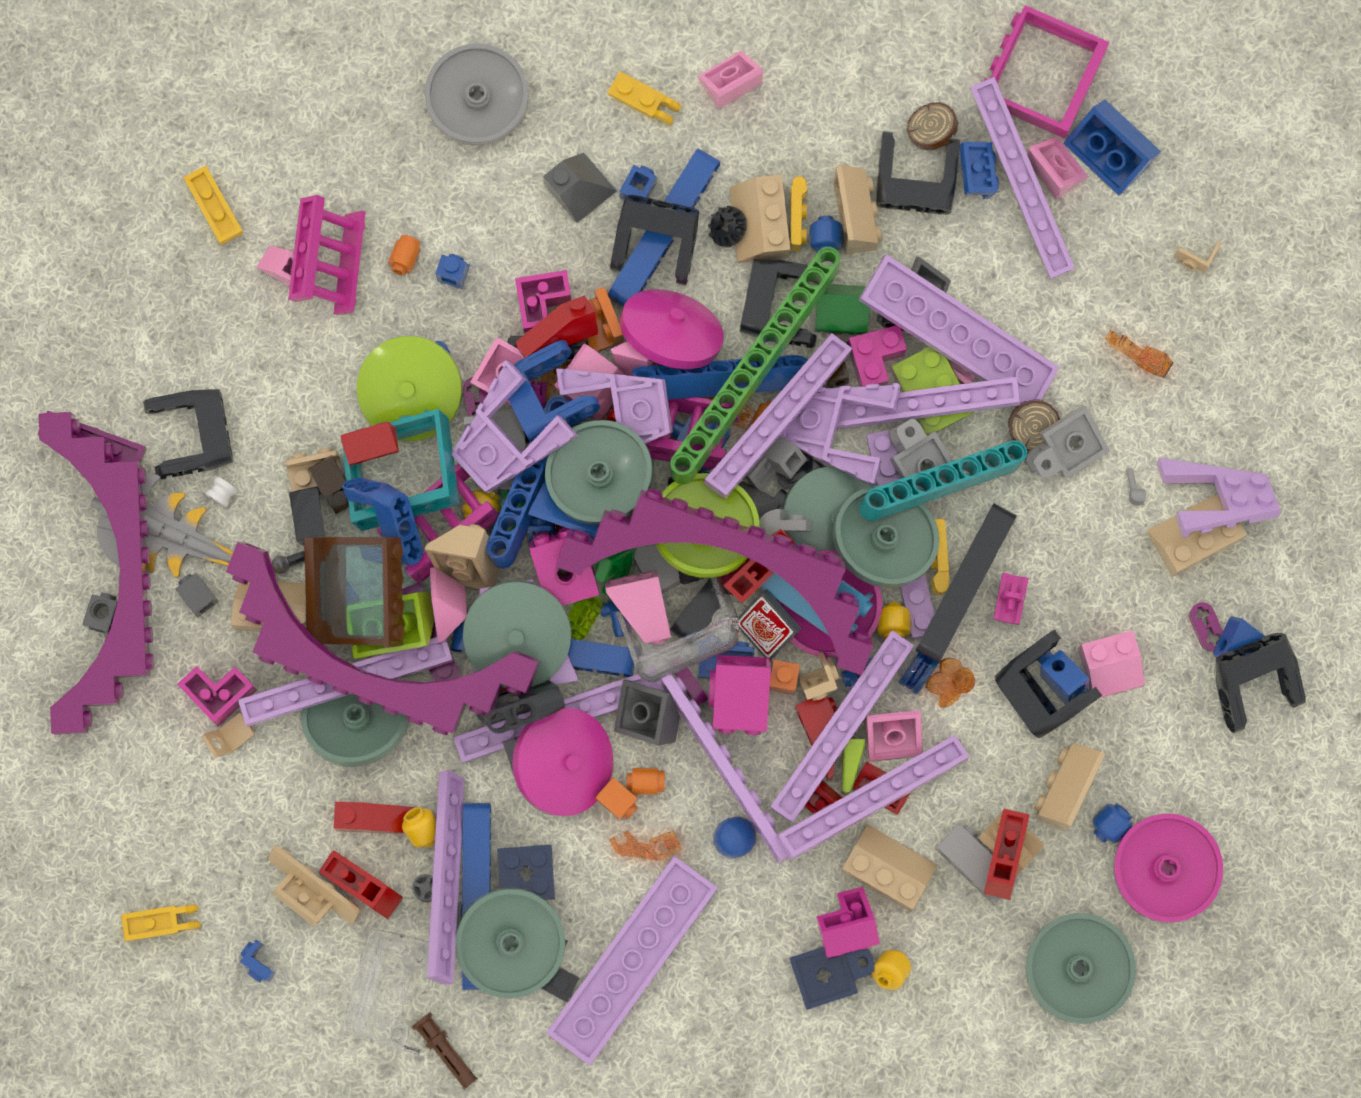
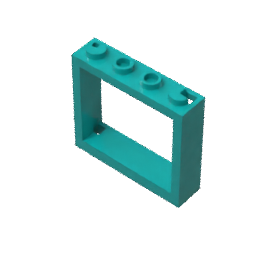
(423, 503)

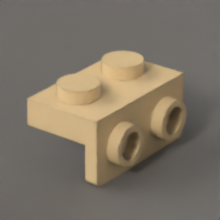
(821, 681)

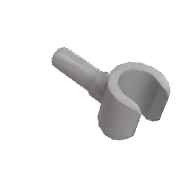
(1136, 496)

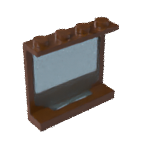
(354, 590)

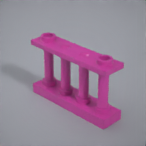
(306, 255)
(665, 448)
(482, 515)

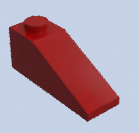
(568, 322)
(748, 576)
(814, 718)
(369, 817)
(1006, 854)
(360, 884)

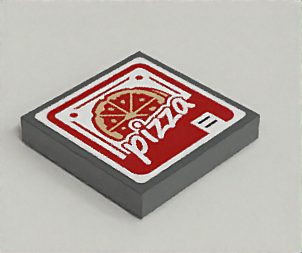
(767, 625)

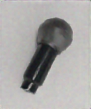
(283, 563)

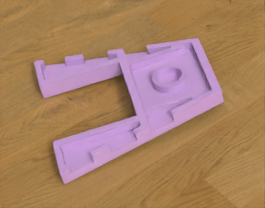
(637, 400)
(817, 424)
(489, 453)
(1241, 492)

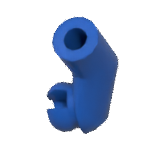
(610, 609)

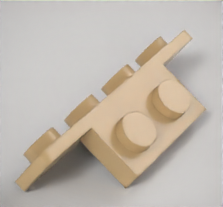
(308, 893)

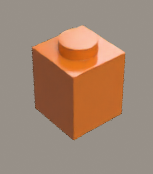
(784, 677)
(617, 800)

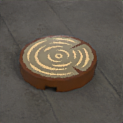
(932, 126)
(1029, 420)

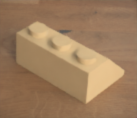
(856, 209)
(766, 219)
(1185, 552)
(464, 556)
(293, 593)
(1068, 785)
(889, 868)

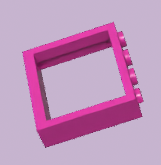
(1065, 32)

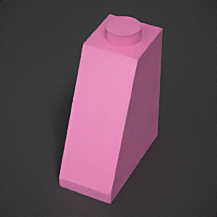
(641, 604)

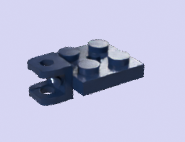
(537, 859)
(839, 985)

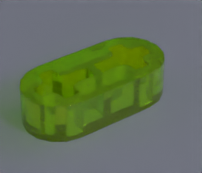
(584, 616)

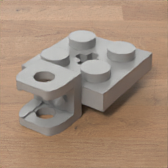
(915, 448)
(1057, 454)

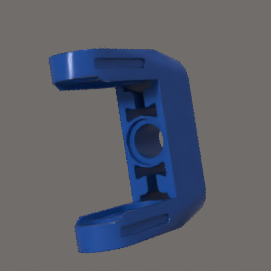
(526, 404)
(392, 512)

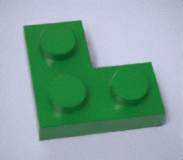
(614, 566)

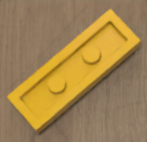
(213, 205)

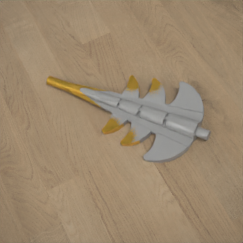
(165, 532)

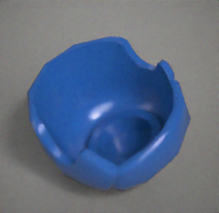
(734, 837)

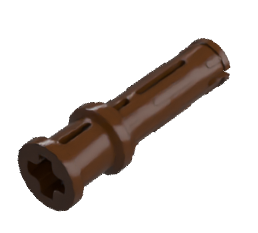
(436, 1040)

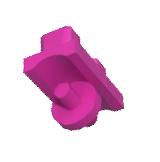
(1010, 599)

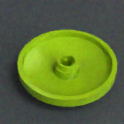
(406, 379)
(701, 559)

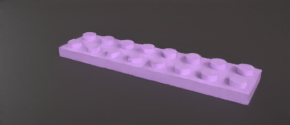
(955, 329)
(720, 758)
(632, 960)

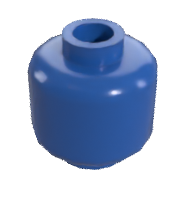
(826, 233)
(1112, 823)

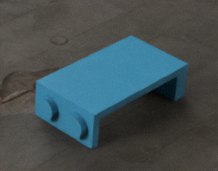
(791, 598)

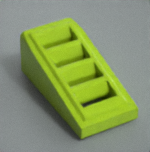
(850, 762)

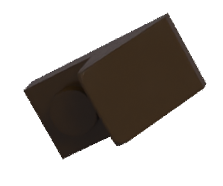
(330, 481)

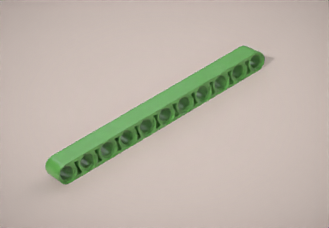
(754, 376)

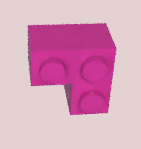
(539, 292)
(872, 350)
(217, 699)
(850, 927)

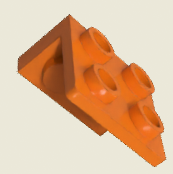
(608, 325)

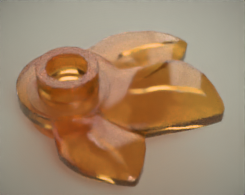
(950, 681)

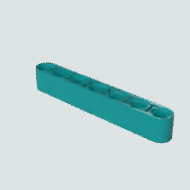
(935, 488)

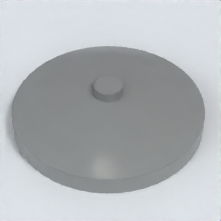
(476, 94)

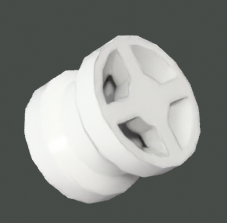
(221, 492)

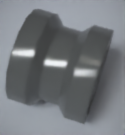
(422, 886)

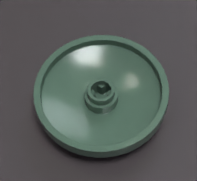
(599, 471)
(819, 498)
(889, 549)
(519, 619)
(352, 731)
(510, 942)
(1080, 968)

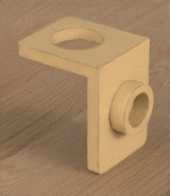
(1193, 262)
(230, 736)

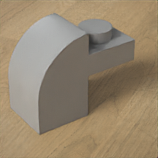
(781, 458)
(777, 519)

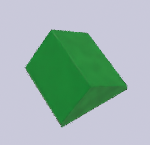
(842, 311)

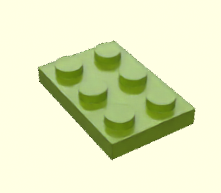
(926, 371)

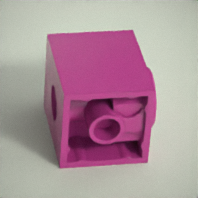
(566, 587)
(740, 694)

